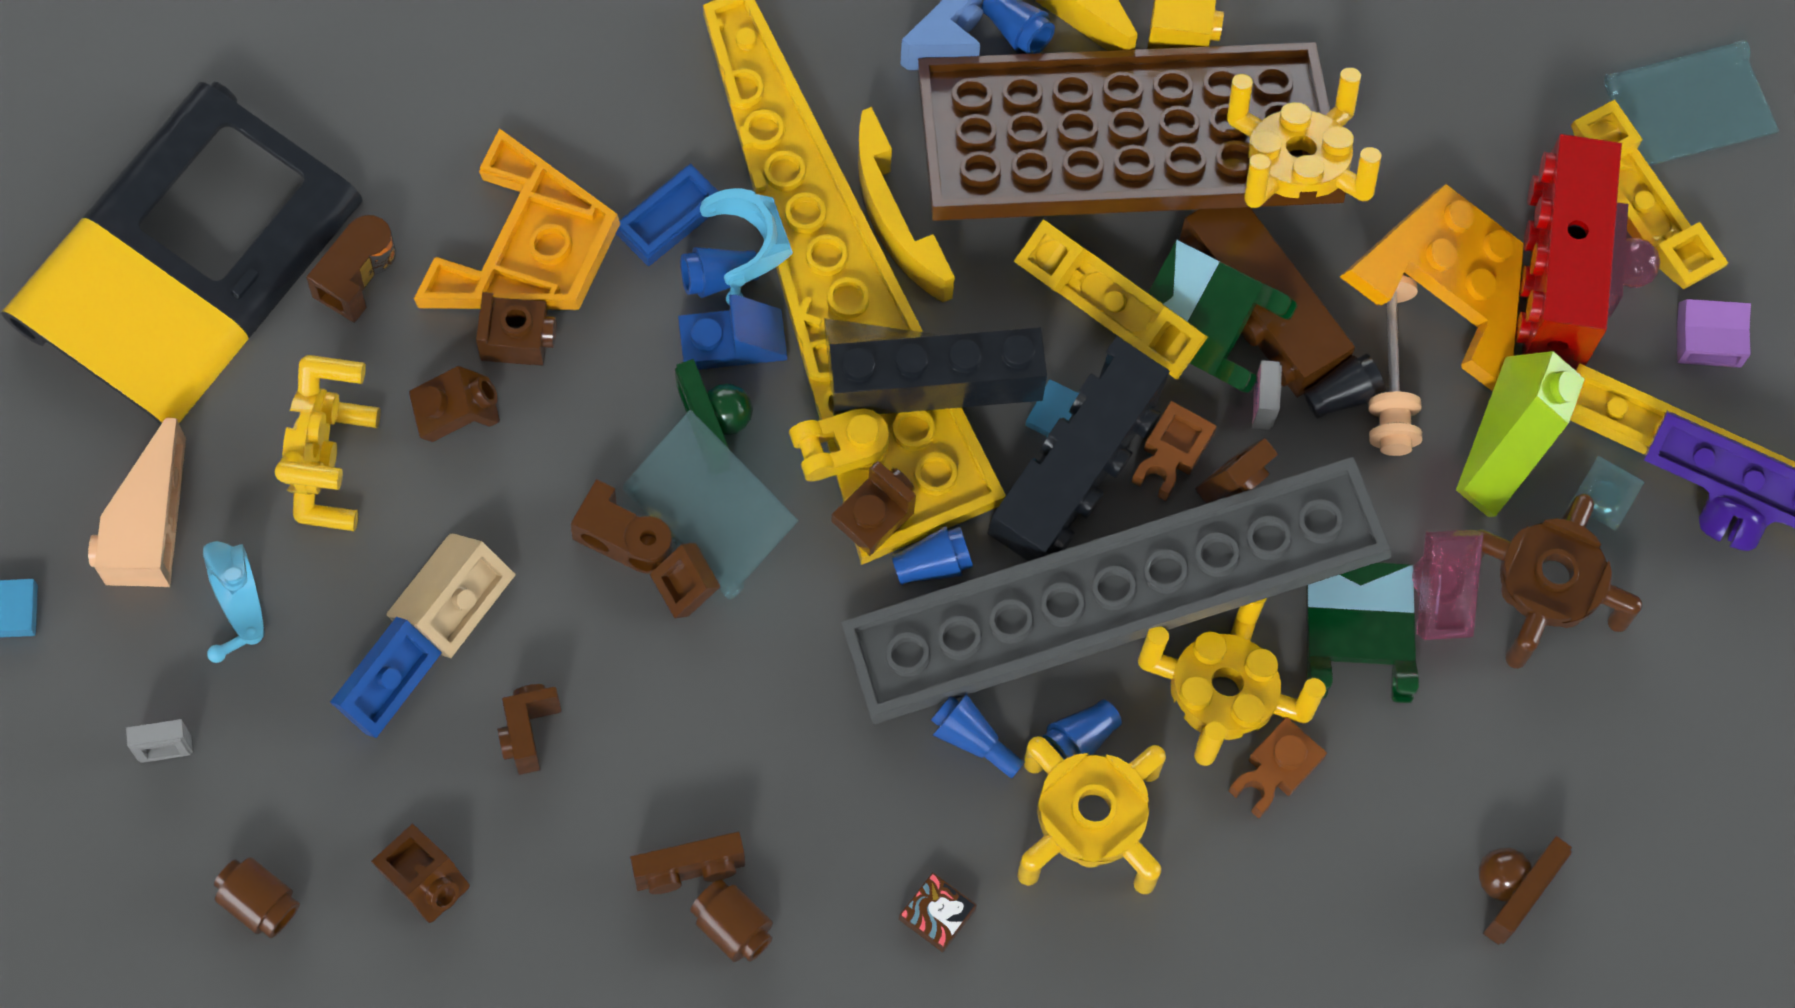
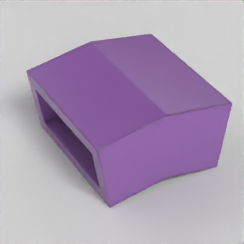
(1713, 333)

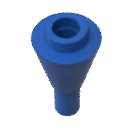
(967, 729)

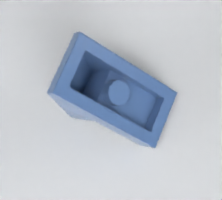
(943, 33)

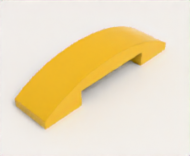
(1683, 249)
(918, 259)
(1110, 298)

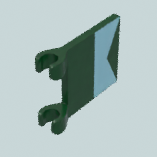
(1217, 304)
(1364, 620)

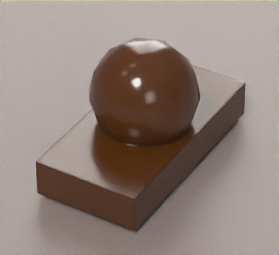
(1511, 878)

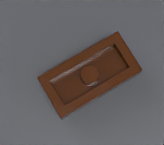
(1239, 473)
(666, 868)

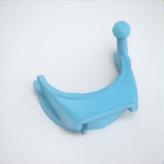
(763, 214)
(237, 595)

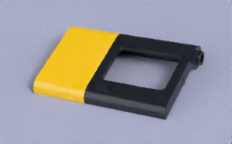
(142, 311)

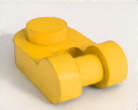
(858, 435)

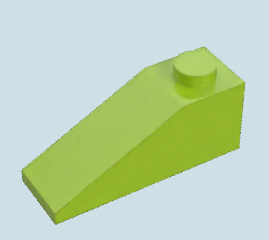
(1519, 426)

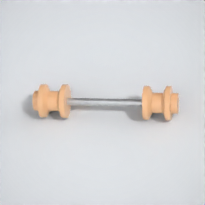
(1395, 408)

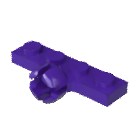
(1736, 477)

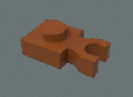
(1176, 444)
(1281, 762)

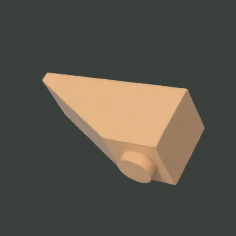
(141, 519)

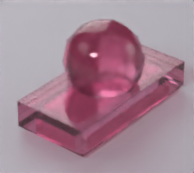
(1633, 262)
(1448, 584)

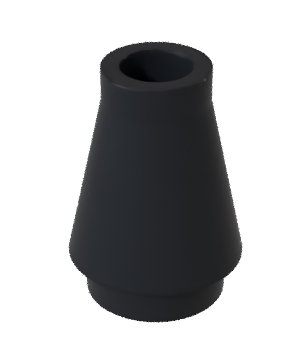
(1346, 386)

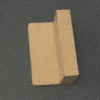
(453, 592)

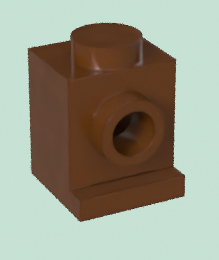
(514, 345)

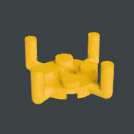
(1299, 128)
(307, 453)
(1235, 658)
(1086, 840)

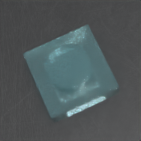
(1611, 491)

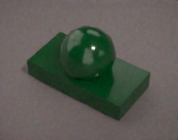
(723, 409)

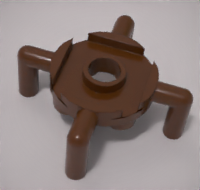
(1552, 603)

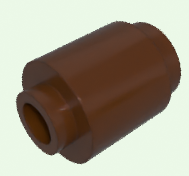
(255, 897)
(732, 921)

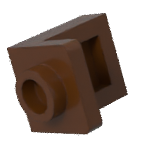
(453, 402)
(517, 737)

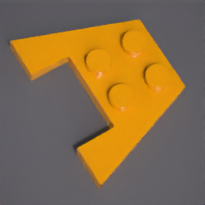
(545, 247)
(1461, 261)

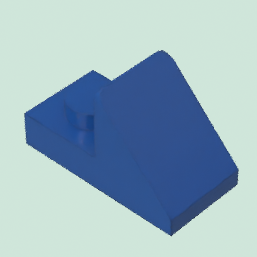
(734, 337)

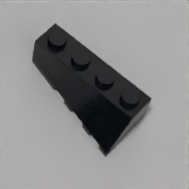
(926, 371)

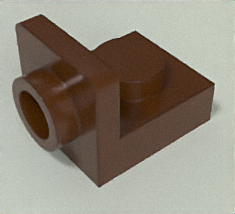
(876, 508)
(421, 873)

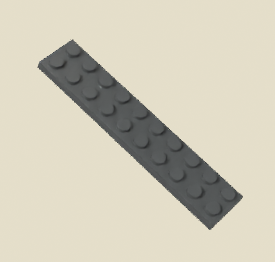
(1115, 590)

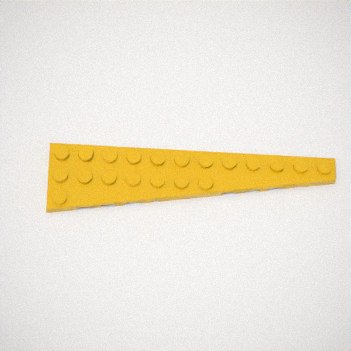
(838, 273)

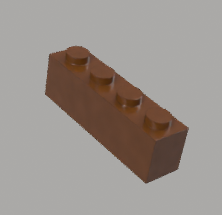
(1311, 339)

